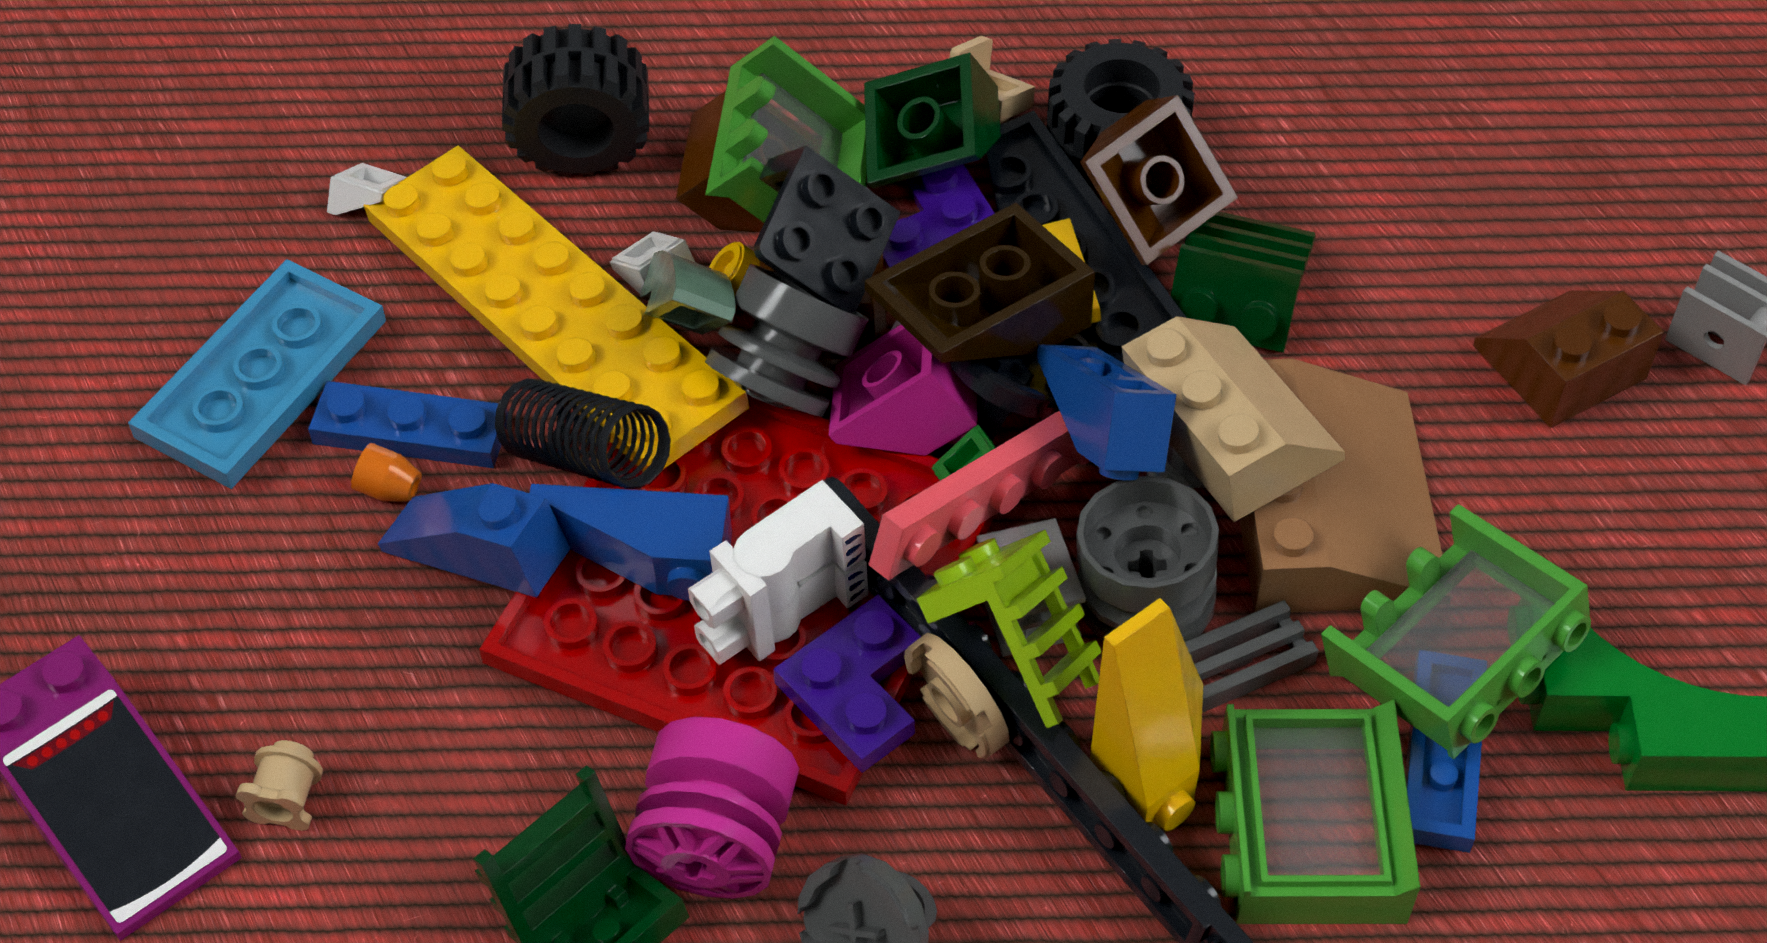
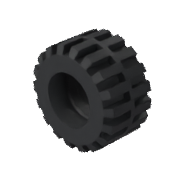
(1105, 85)
(575, 100)

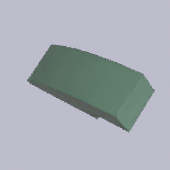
(687, 293)

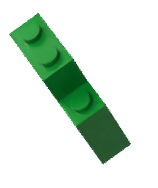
(1658, 726)

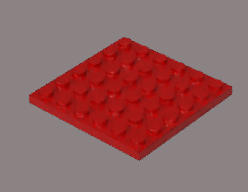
(640, 651)

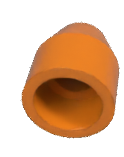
(385, 475)

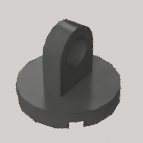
(864, 902)

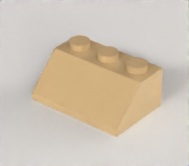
(1232, 414)

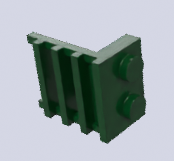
(1243, 276)
(575, 880)

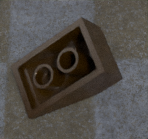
(990, 290)

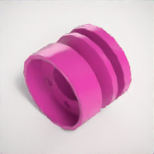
(712, 807)

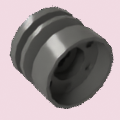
(785, 342)
(1145, 545)

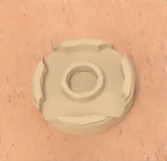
(957, 696)

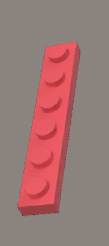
(972, 495)

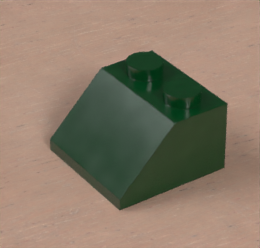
(929, 119)

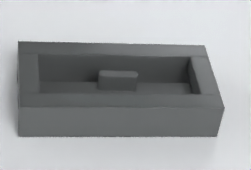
(1243, 640)

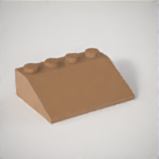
(1354, 521)

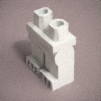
(780, 575)

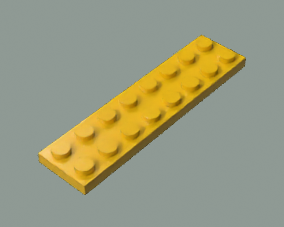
(552, 300)

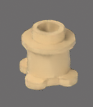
(281, 785)

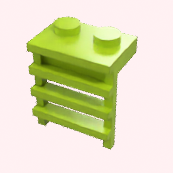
(1013, 584)

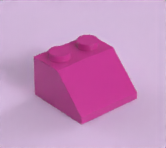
(899, 398)

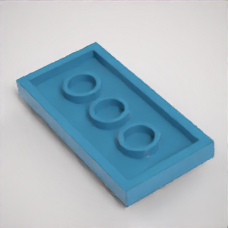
(257, 373)

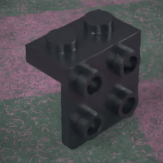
(823, 228)

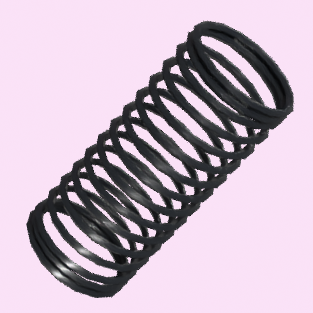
(575, 464)

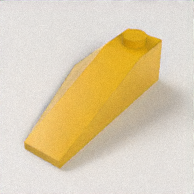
(1150, 716)

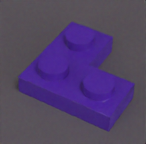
(947, 205)
(839, 677)

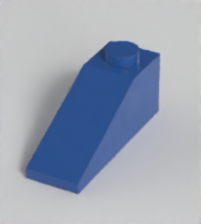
(1109, 409)
(643, 534)
(482, 535)

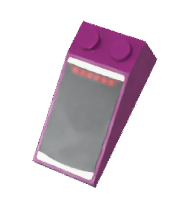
(105, 789)

